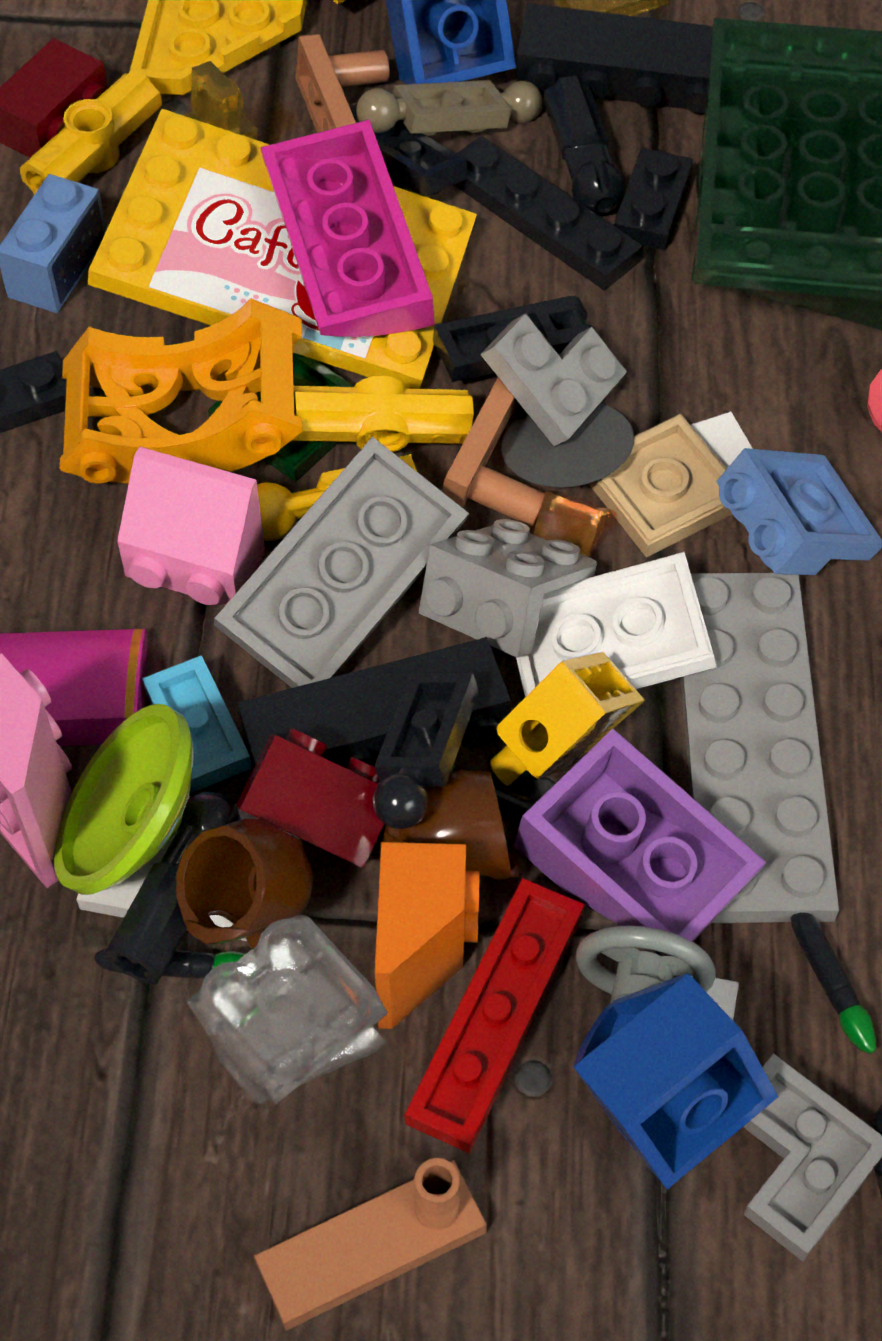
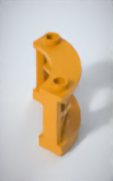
(224, 361)

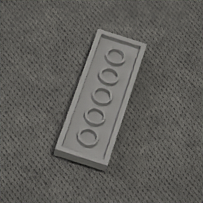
(758, 744)

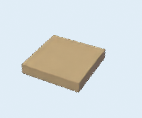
(665, 487)

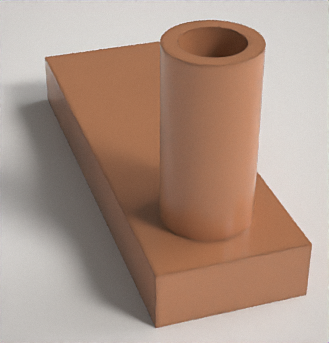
(324, 75)
(473, 481)
(371, 1243)

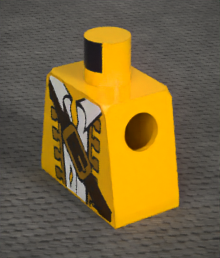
(563, 718)

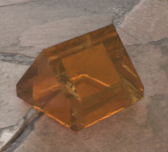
(571, 521)

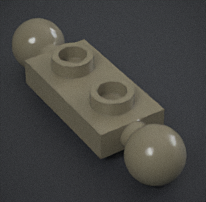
(450, 106)

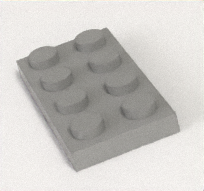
(340, 568)

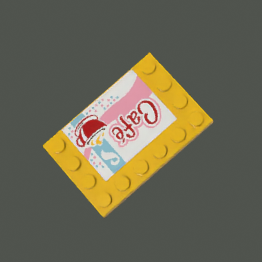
(208, 235)

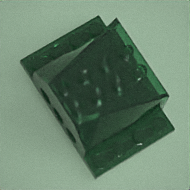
(792, 167)

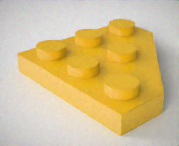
(192, 32)

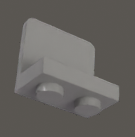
(496, 582)

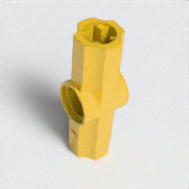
(94, 132)
(385, 411)

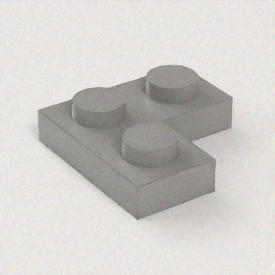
(549, 386)
(824, 1161)

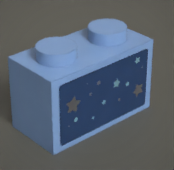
(52, 243)

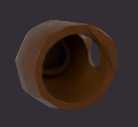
(464, 814)
(243, 874)

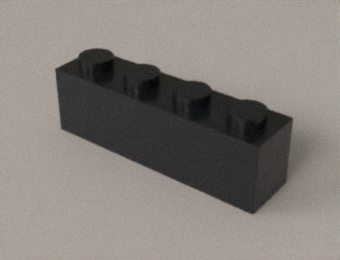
(617, 55)
(358, 707)

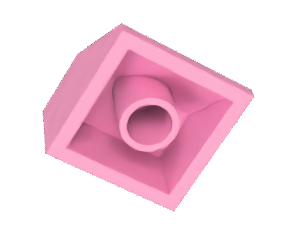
(190, 527)

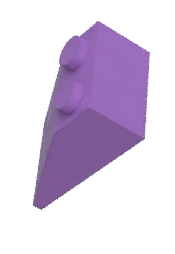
(635, 843)

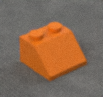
(422, 922)

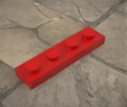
(494, 1016)

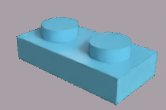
(215, 739)

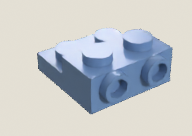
(796, 511)

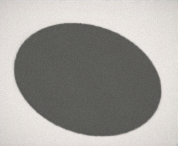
(587, 456)

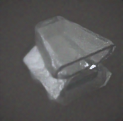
(288, 1011)

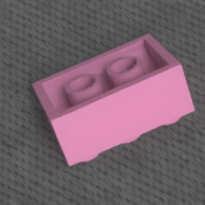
(31, 771)

